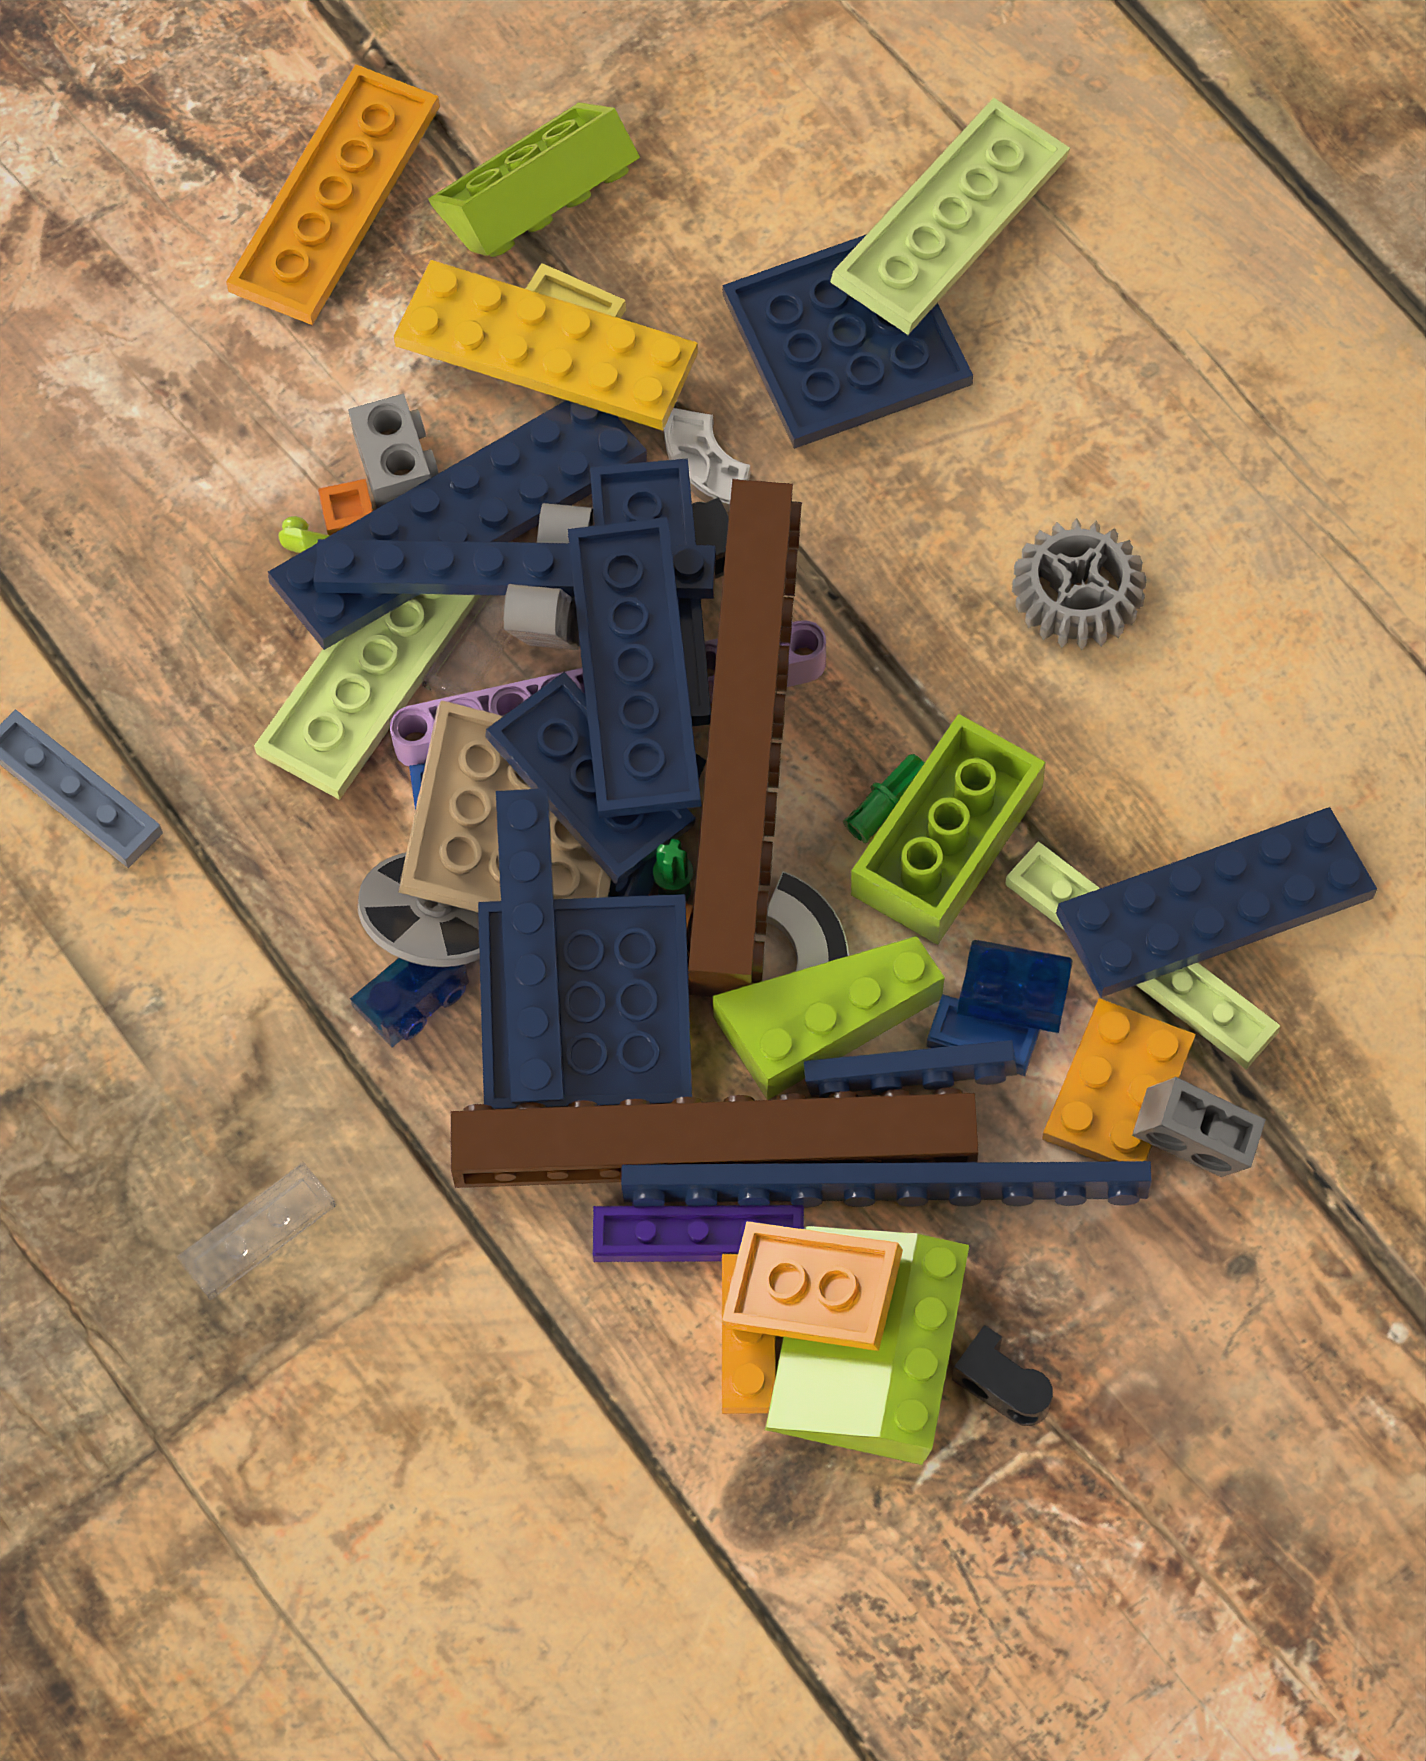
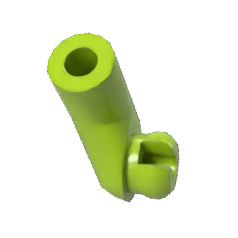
(296, 536)

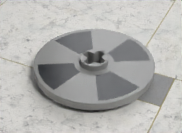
(414, 926)

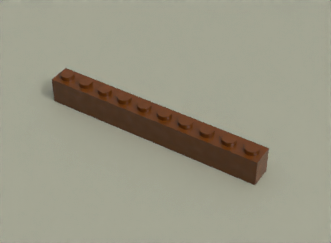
(594, 1141)

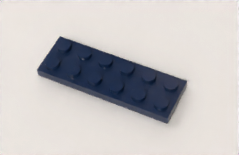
(653, 492)
(634, 668)
(1215, 901)

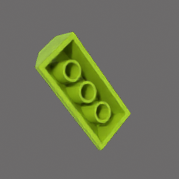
(536, 178)

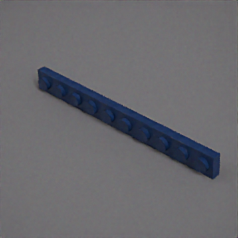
(900, 1182)

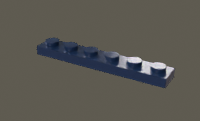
(529, 945)

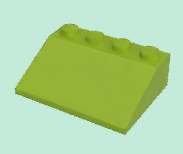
(885, 1397)

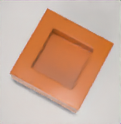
(344, 504)

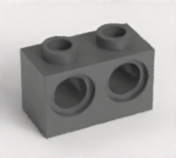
(1199, 1127)

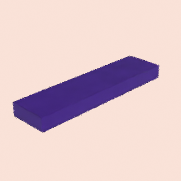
(680, 1231)

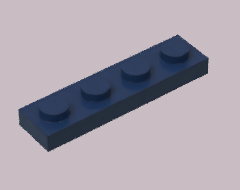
(930, 1067)

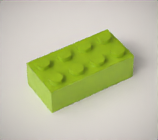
(947, 829)

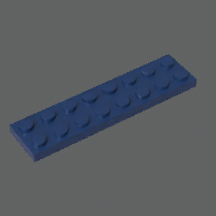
(478, 499)

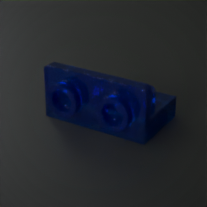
(1015, 986)
(406, 995)

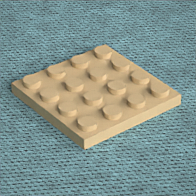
(454, 825)

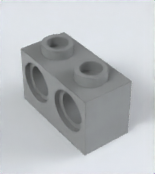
(386, 454)

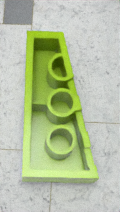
(825, 1010)

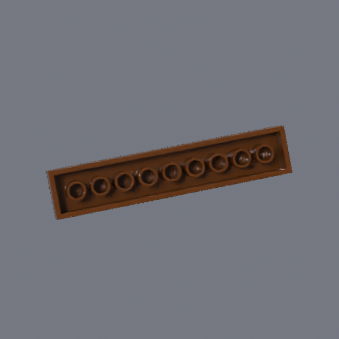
(741, 752)

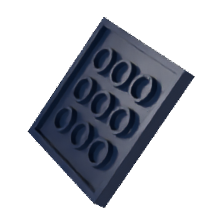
(832, 357)
(618, 1000)

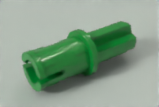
(878, 805)
(673, 870)

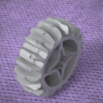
(1085, 609)

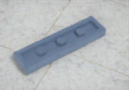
(75, 790)

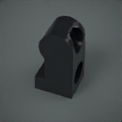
(1001, 1383)

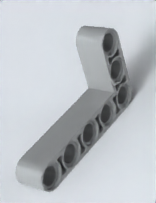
(547, 614)

